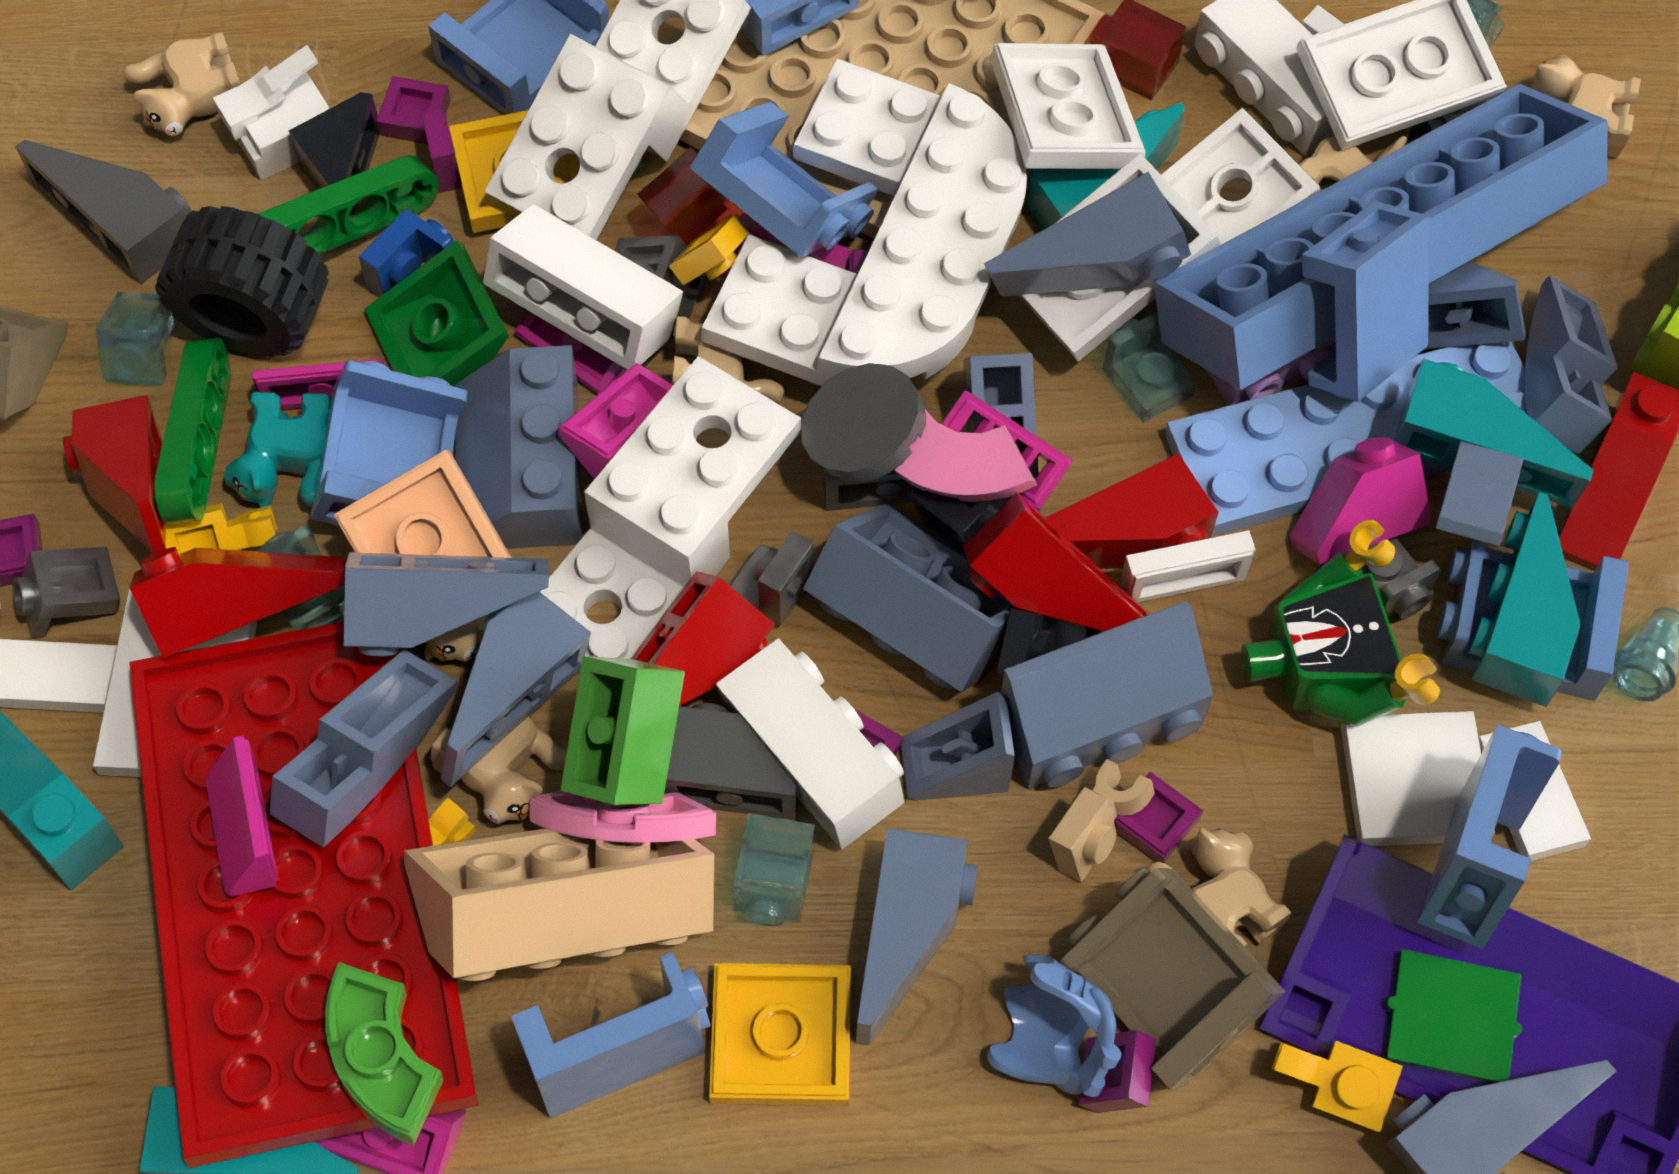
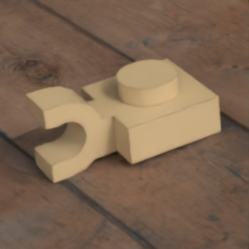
(1088, 827)

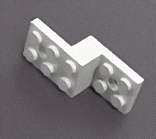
(613, 106)
(1192, 191)
(668, 505)

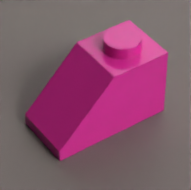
(1372, 483)

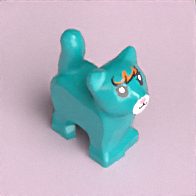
(280, 445)

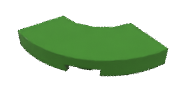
(373, 1056)

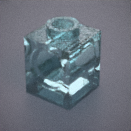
(773, 869)

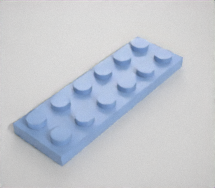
(1272, 451)

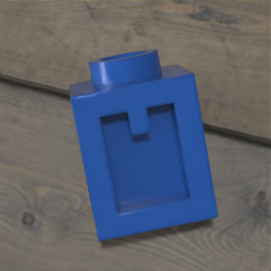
(401, 251)

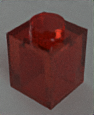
(1140, 46)
(686, 201)

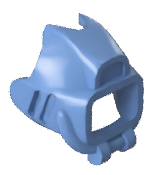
(1049, 1027)

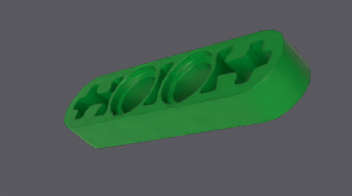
(390, 188)
(193, 431)

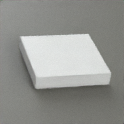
(1408, 774)

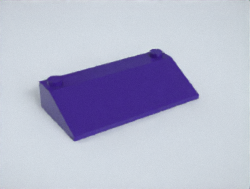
(1572, 1009)

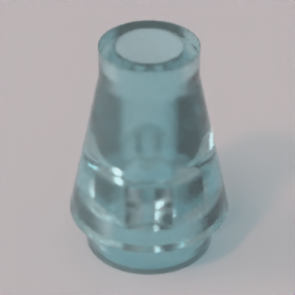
(1650, 659)

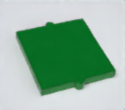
(1453, 1017)

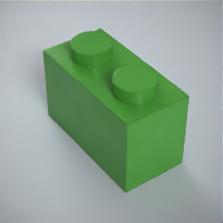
(622, 731)

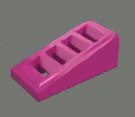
(1056, 461)

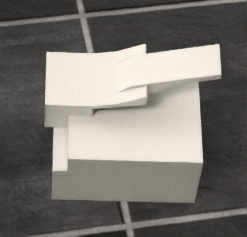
(268, 107)

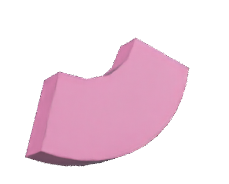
(966, 464)
(584, 817)

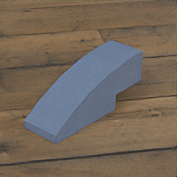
(1567, 365)
(359, 747)

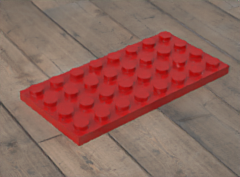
(257, 967)

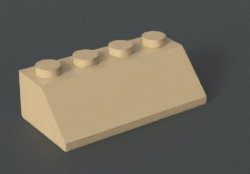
(555, 898)

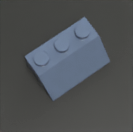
(513, 447)
(911, 596)
(1107, 696)

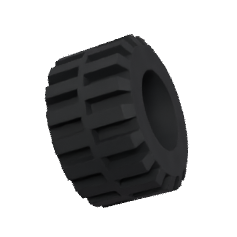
(242, 281)

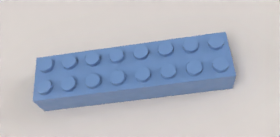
(1475, 177)

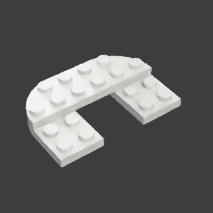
(925, 275)

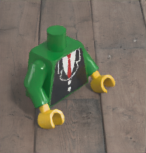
(1337, 643)

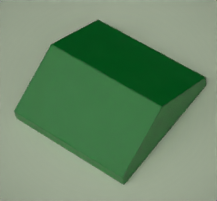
(439, 319)

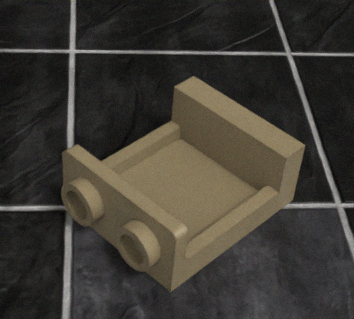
(1172, 972)

